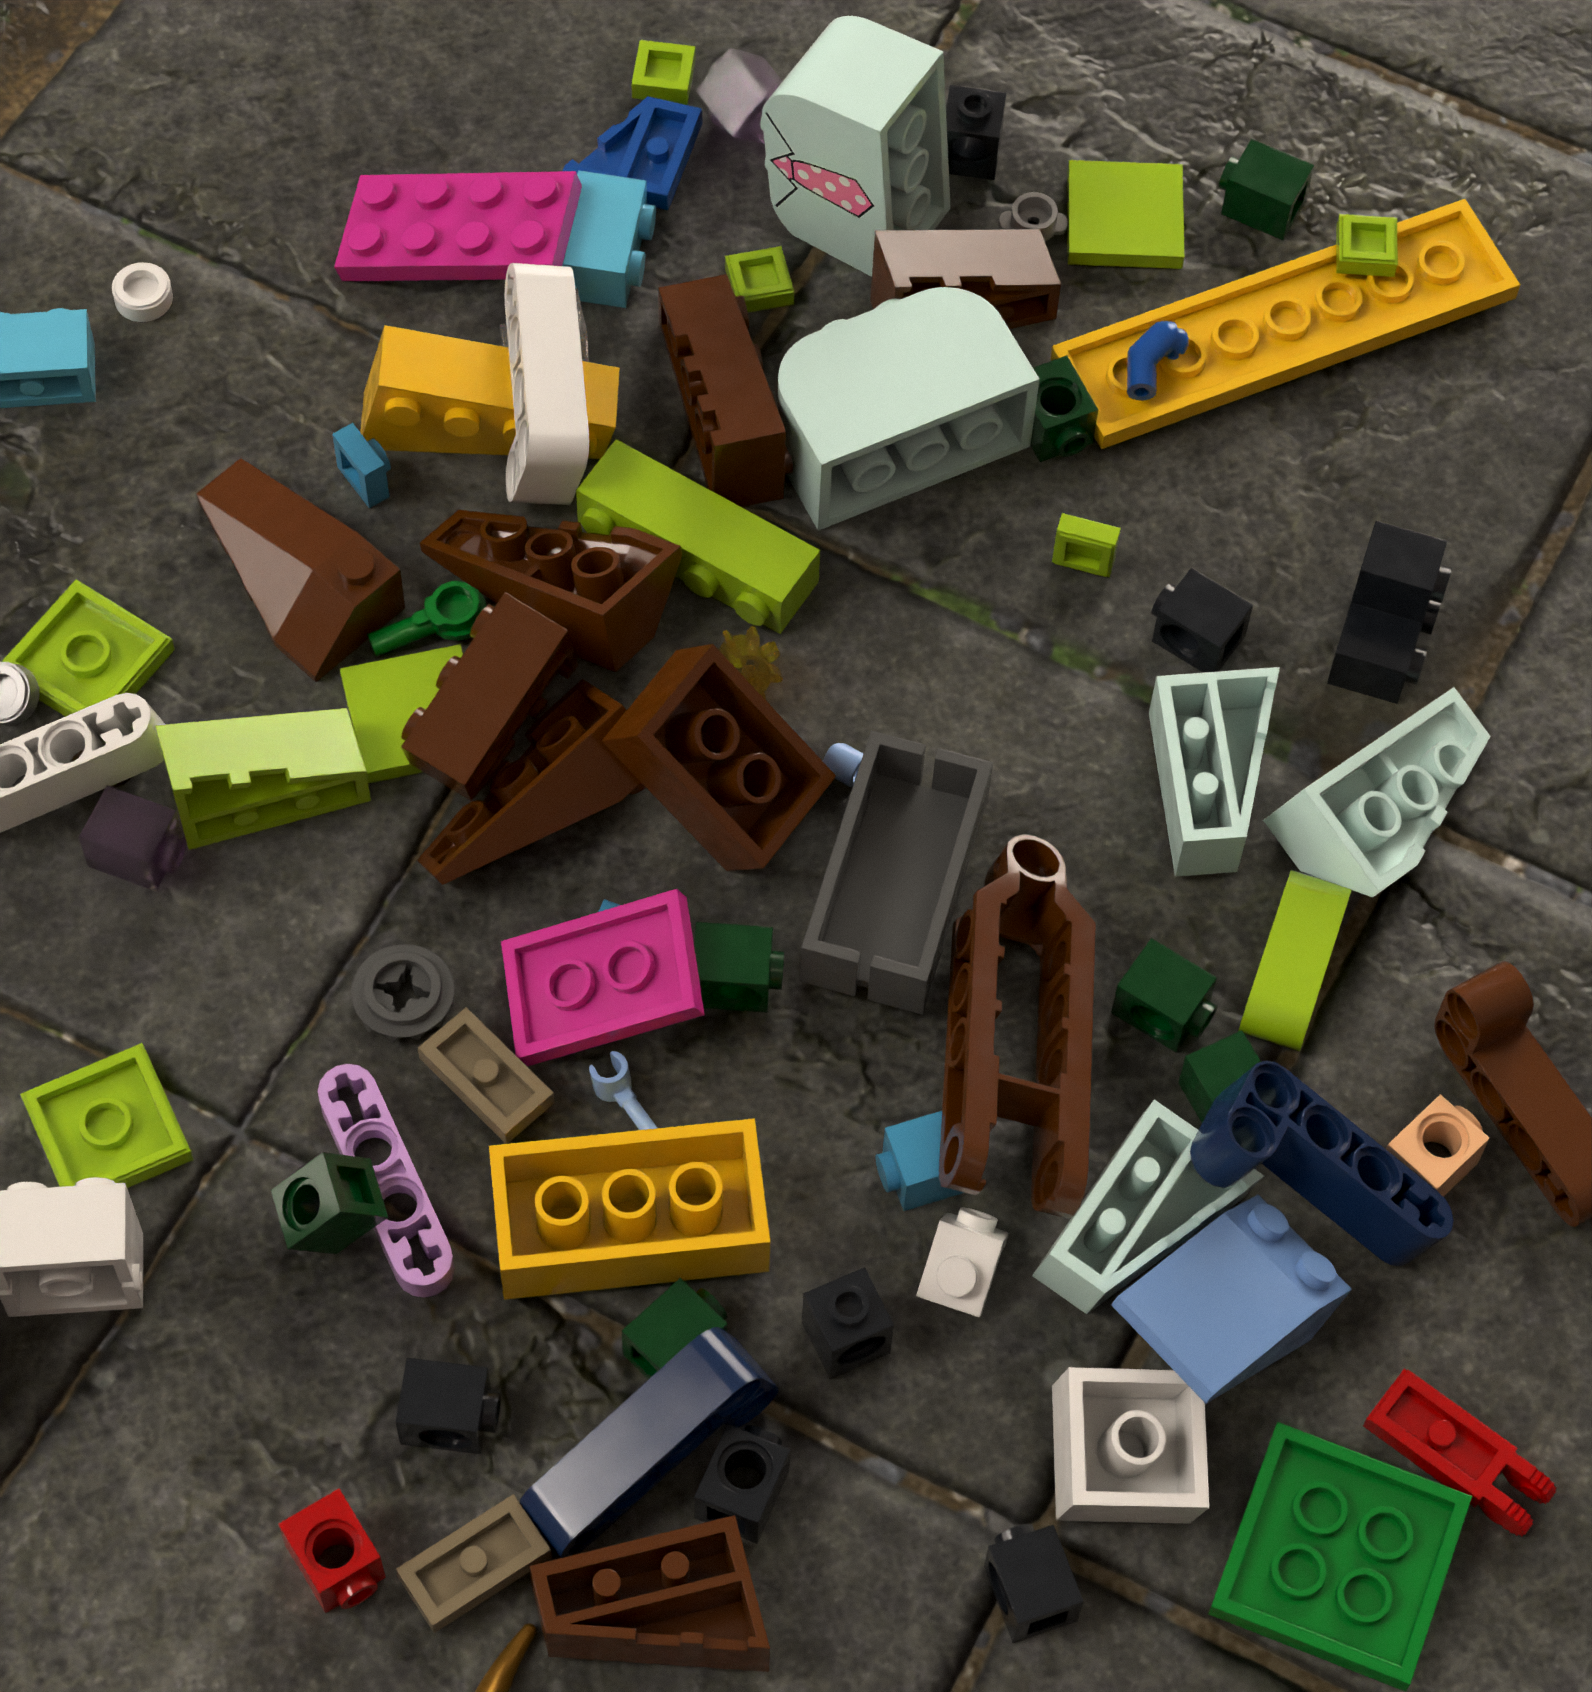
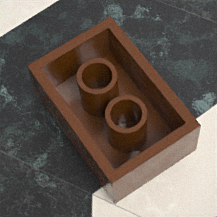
(719, 758)

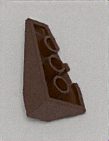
(301, 568)
(592, 584)
(551, 786)

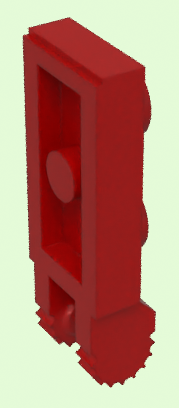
(1457, 1450)

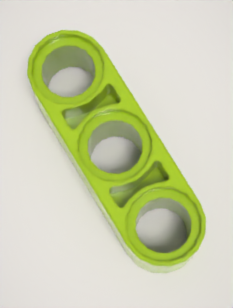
(1295, 960)

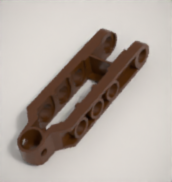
(1036, 909)

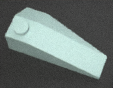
(1378, 808)

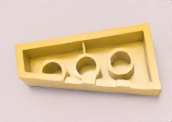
(458, 396)

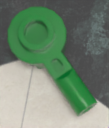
(447, 613)

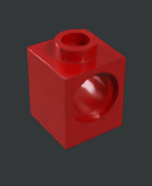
(329, 1524)

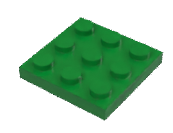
(1341, 1556)

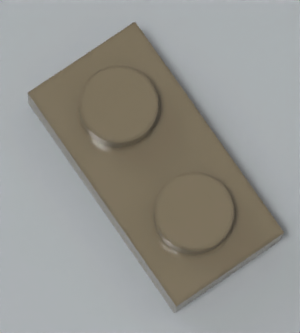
(486, 1075)
(473, 1563)

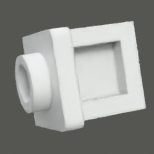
(963, 1261)

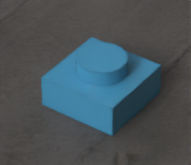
(362, 464)

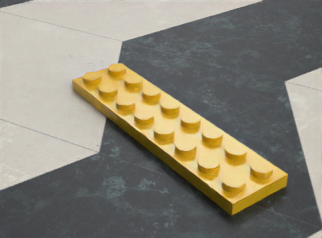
(1292, 323)

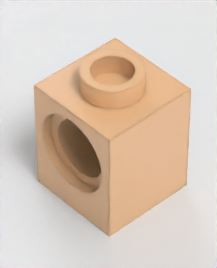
(1450, 1127)

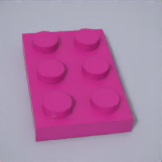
(602, 978)

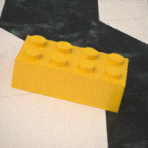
(629, 1208)

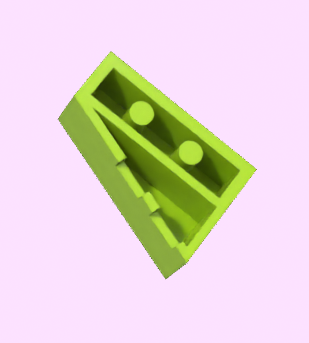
(261, 771)

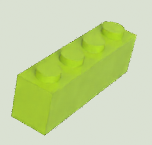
(723, 546)

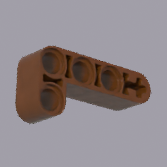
(1519, 1086)

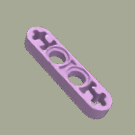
(393, 1176)

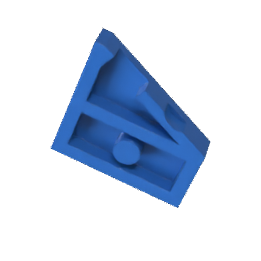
(648, 146)

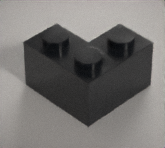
(1391, 604)

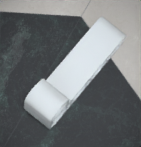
(546, 385)
(44, 757)

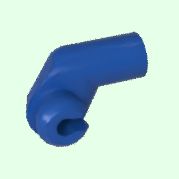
(1142, 357)

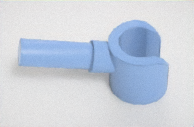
(843, 762)
(619, 1090)

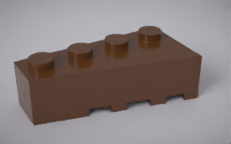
(724, 390)

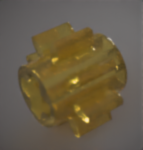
(747, 647)

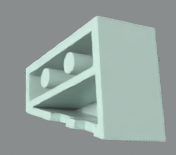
(1208, 761)
(1136, 1212)

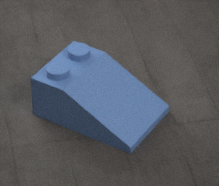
(1233, 1298)

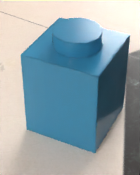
(912, 1161)

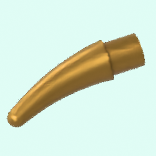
(504, 1668)

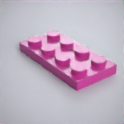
(456, 225)

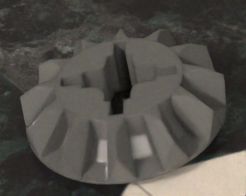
(386, 972)

